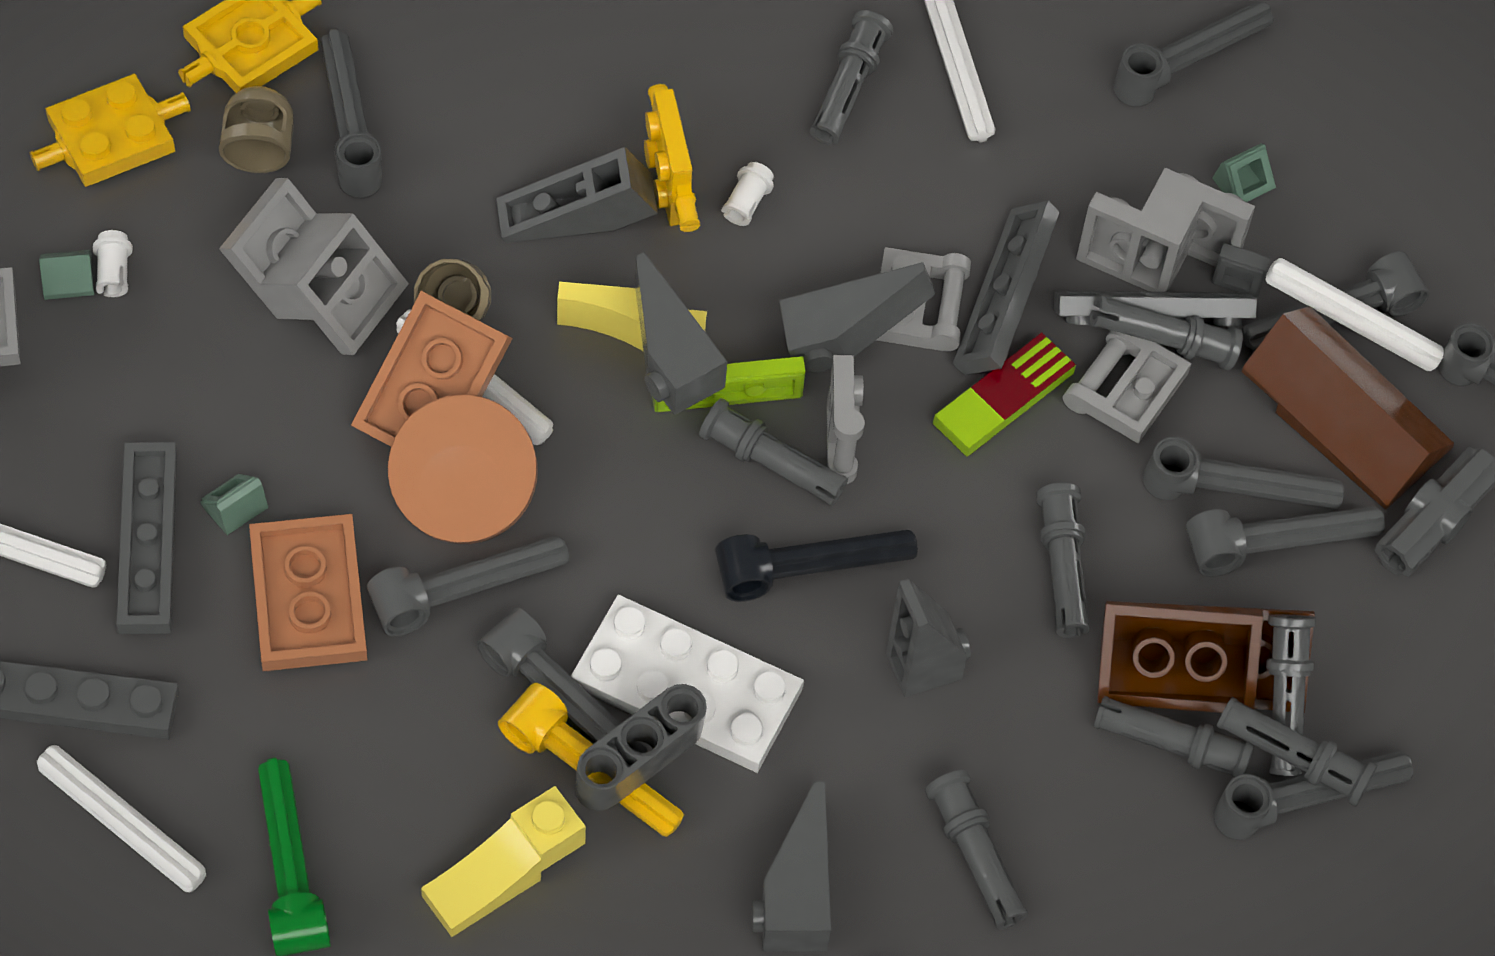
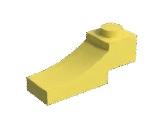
(605, 310)
(506, 862)

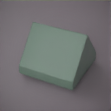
(1246, 174)
(67, 274)
(235, 502)

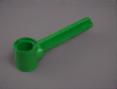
(297, 915)

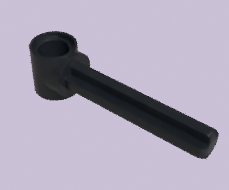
(750, 566)

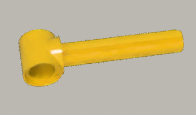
(539, 724)

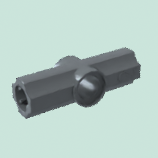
(1437, 512)

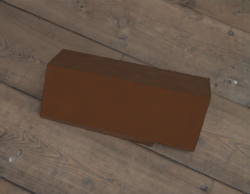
(1345, 406)
(1189, 656)

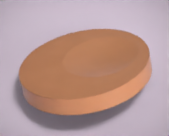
(462, 469)

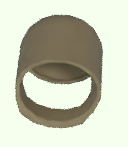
(257, 130)
(457, 285)

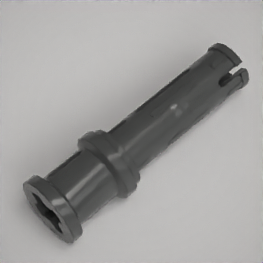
(856, 60)
(1188, 336)
(753, 441)
(1063, 539)
(1291, 665)
(1200, 745)
(1319, 761)
(968, 827)

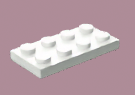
(644, 653)

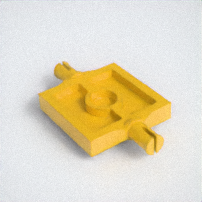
(249, 41)
(110, 130)
(669, 155)

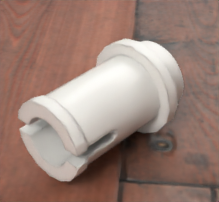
(753, 183)
(112, 253)

